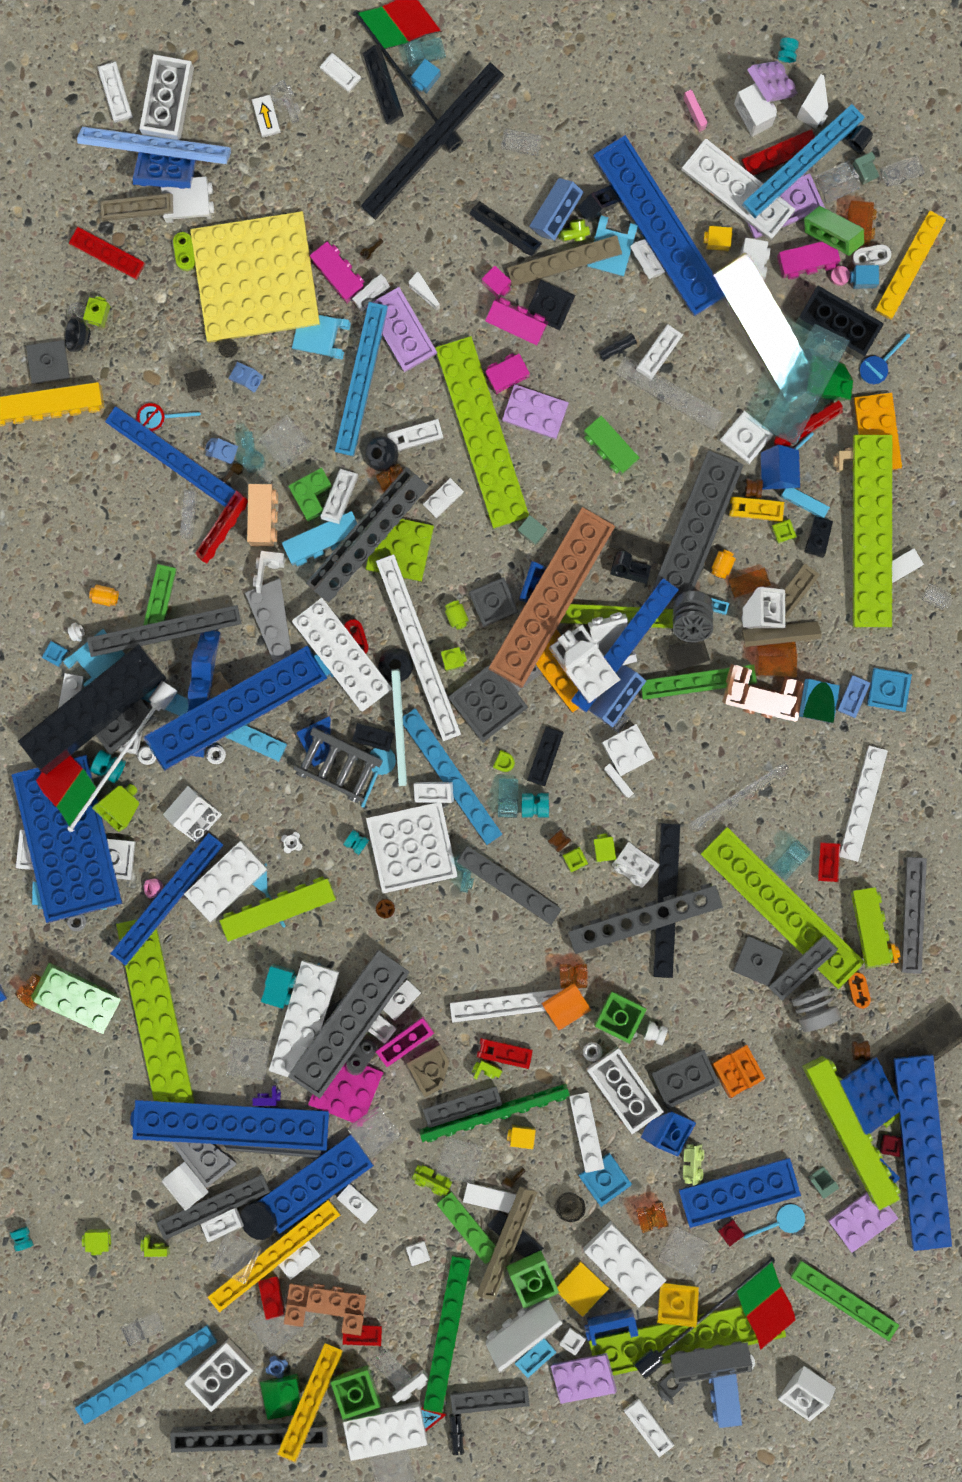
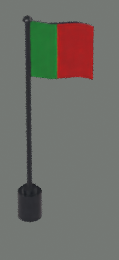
(396, 26)
(762, 1303)

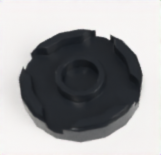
(258, 1220)

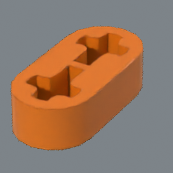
(863, 989)

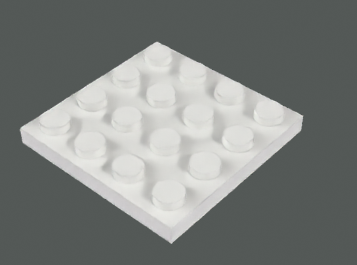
(411, 847)

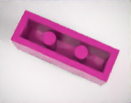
(807, 260)
(337, 271)
(517, 320)
(405, 1041)

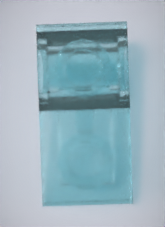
(418, 51)
(248, 445)
(508, 798)
(790, 860)
(467, 882)

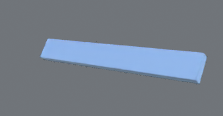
(154, 145)

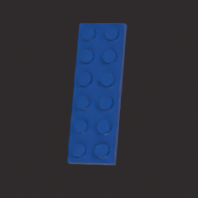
(317, 1182)
(739, 1192)

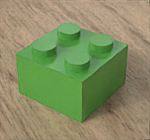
(620, 1017)
(532, 1279)
(355, 1392)

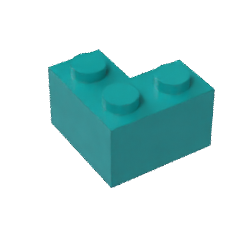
(278, 986)

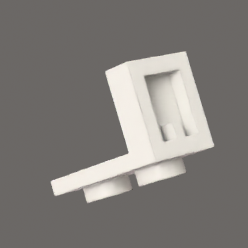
(270, 559)

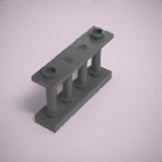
(353, 754)

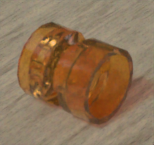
(385, 478)
(572, 975)
(25, 991)
(652, 1217)

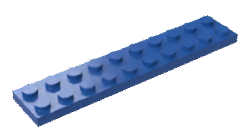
(659, 225)
(235, 708)
(230, 1125)
(922, 1152)

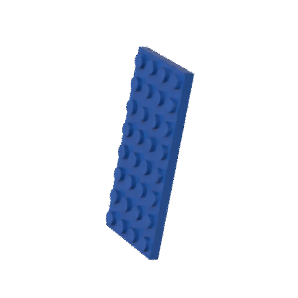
(70, 868)

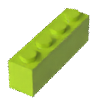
(871, 928)

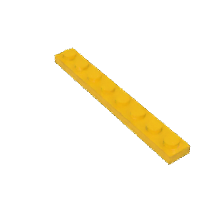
(276, 1254)

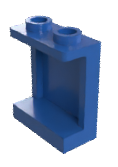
(609, 1322)

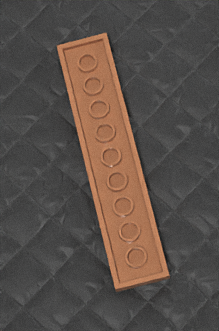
(551, 597)

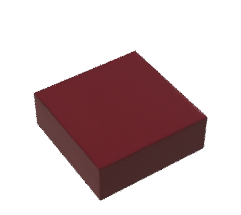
(891, 1145)

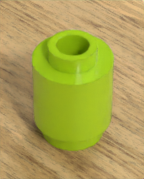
(456, 615)

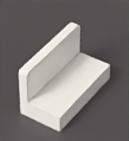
(184, 1186)

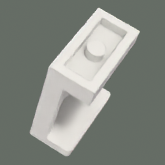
(191, 202)
(606, 631)

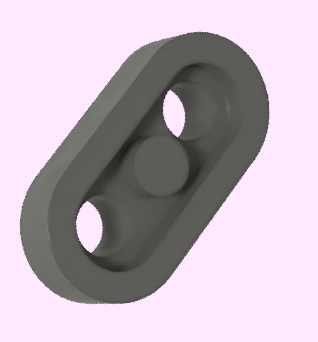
(361, 1056)

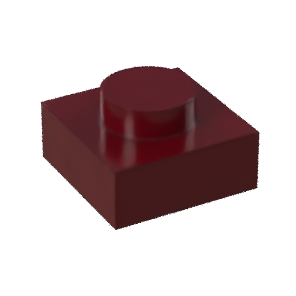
(731, 1232)

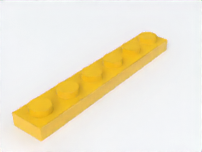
(910, 265)
(310, 1403)

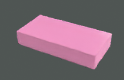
(695, 110)

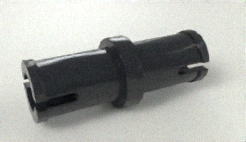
(617, 347)
(456, 1434)

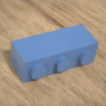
(556, 209)
(617, 698)
(726, 1401)

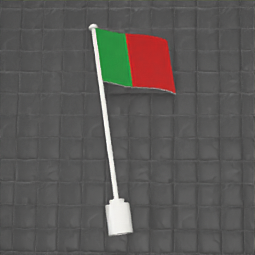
(70, 785)

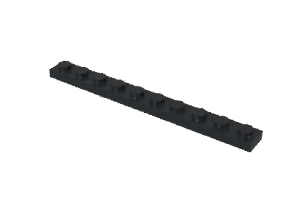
(432, 140)

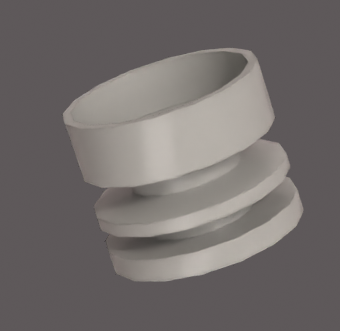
(816, 1009)

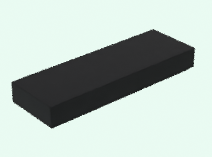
(545, 756)
(526, 1244)

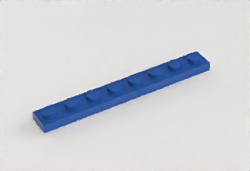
(170, 456)
(634, 633)
(167, 899)

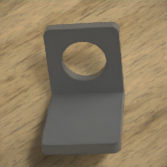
(666, 1393)

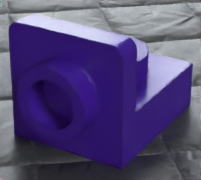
(264, 1099)

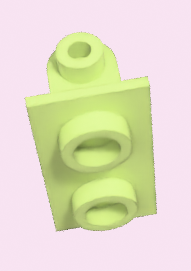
(693, 1171)

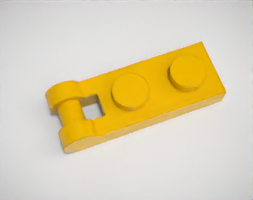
(757, 509)

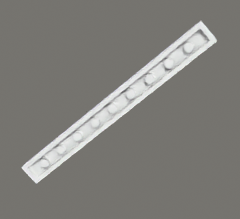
(418, 647)

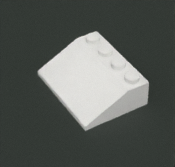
(523, 1332)

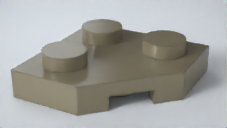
(430, 1070)

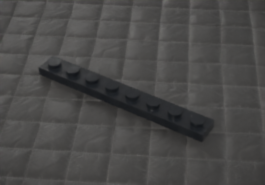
(666, 886)

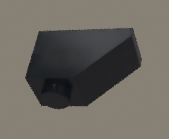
(598, 203)

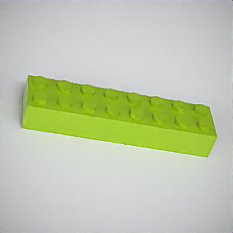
(857, 1145)

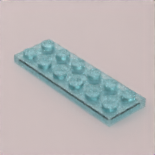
(805, 384)

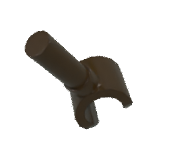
(371, 249)
(235, 468)
(509, 1183)

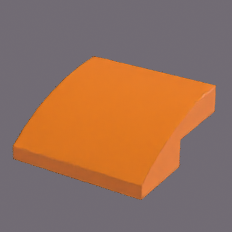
(566, 1006)
(738, 1071)

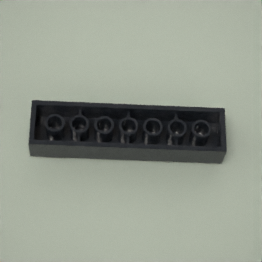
(91, 709)

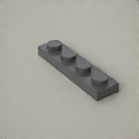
(803, 967)
(462, 1106)
(490, 1399)

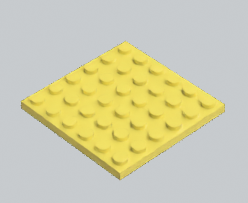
(255, 277)

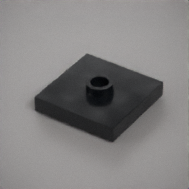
(551, 303)

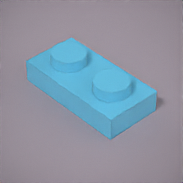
(535, 1357)

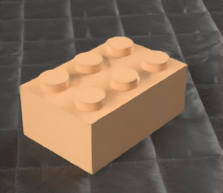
(262, 515)

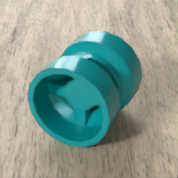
(788, 49)
(360, 844)
(23, 1243)

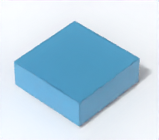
(55, 654)

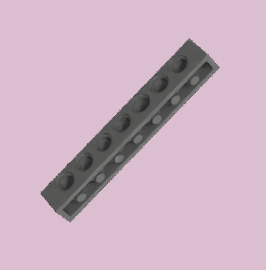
(367, 534)
(582, 944)
(241, 1437)

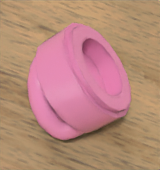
(840, 275)
(152, 888)

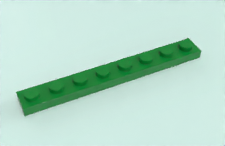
(503, 1111)
(447, 1334)

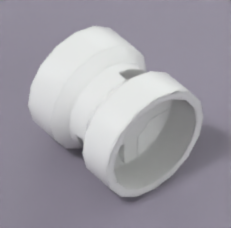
(655, 1033)

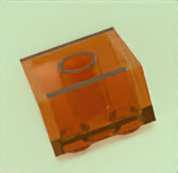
(776, 660)

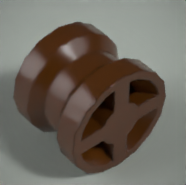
(753, 488)
(559, 840)
(385, 911)
(860, 1050)

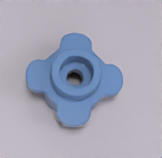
(282, 1364)

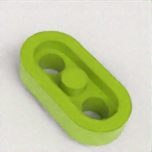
(184, 250)

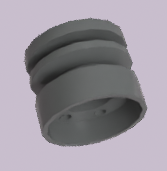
(693, 616)

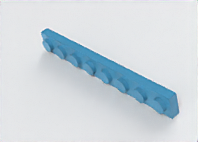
(803, 161)
(361, 379)
(449, 773)
(146, 1374)

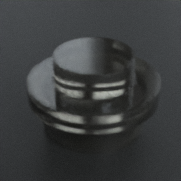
(228, 348)

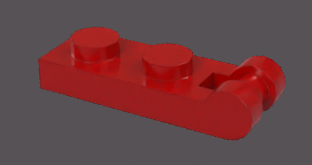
(505, 1053)

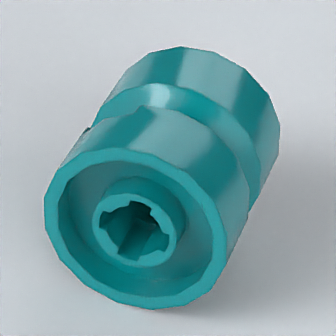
(104, 762)
(535, 805)

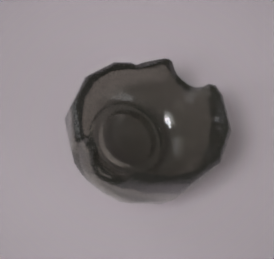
(569, 1207)

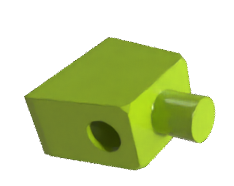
(118, 806)

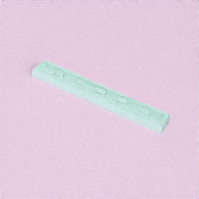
(399, 730)

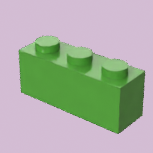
(834, 230)
(610, 446)

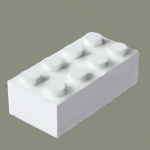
(166, 97)
(226, 881)
(624, 1090)
(624, 1264)
(385, 1431)

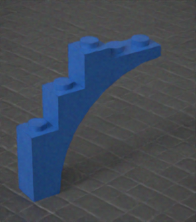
(202, 672)

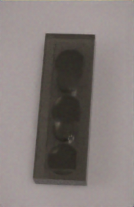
(638, 547)

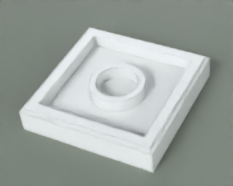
(746, 437)

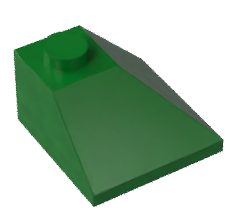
(840, 385)
(281, 1396)

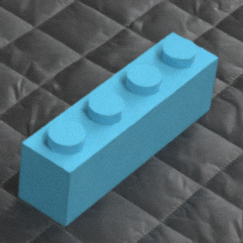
(319, 539)

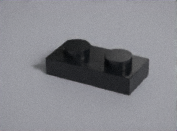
(373, 737)

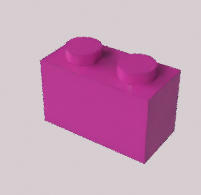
(507, 373)

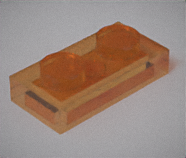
(749, 582)

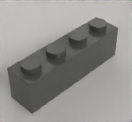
(711, 1362)

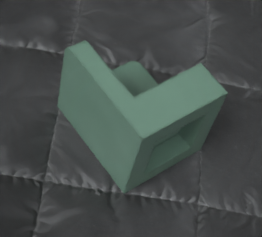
(866, 168)
(532, 530)
(823, 1182)

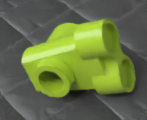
(577, 230)

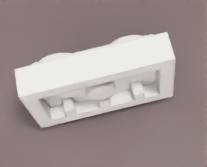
(635, 865)

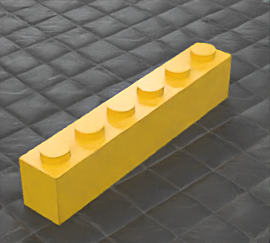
(51, 403)

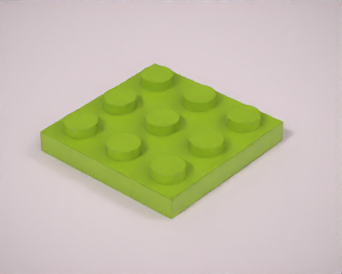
(409, 544)

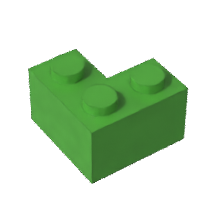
(307, 489)

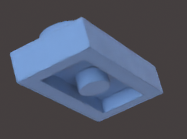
(853, 696)

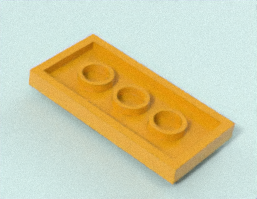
(877, 417)
(556, 675)

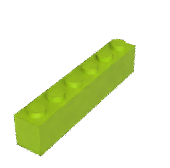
(278, 909)

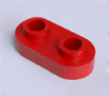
(359, 636)

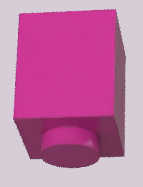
(497, 282)

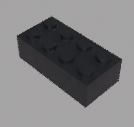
(842, 319)

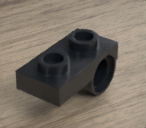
(858, 138)
(818, 537)
(628, 569)

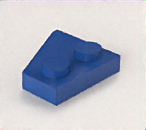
(306, 740)

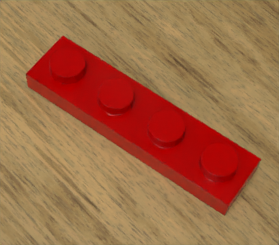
(776, 154)
(107, 253)
(816, 420)
(221, 527)

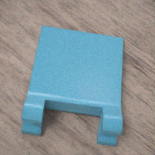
(618, 264)
(321, 338)
(93, 665)

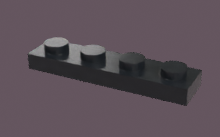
(383, 84)
(505, 228)

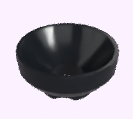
(76, 334)
(389, 453)
(395, 653)

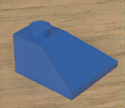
(669, 1132)

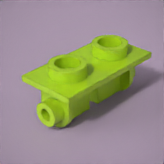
(424, 1178)

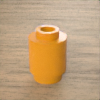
(723, 564)
(104, 595)

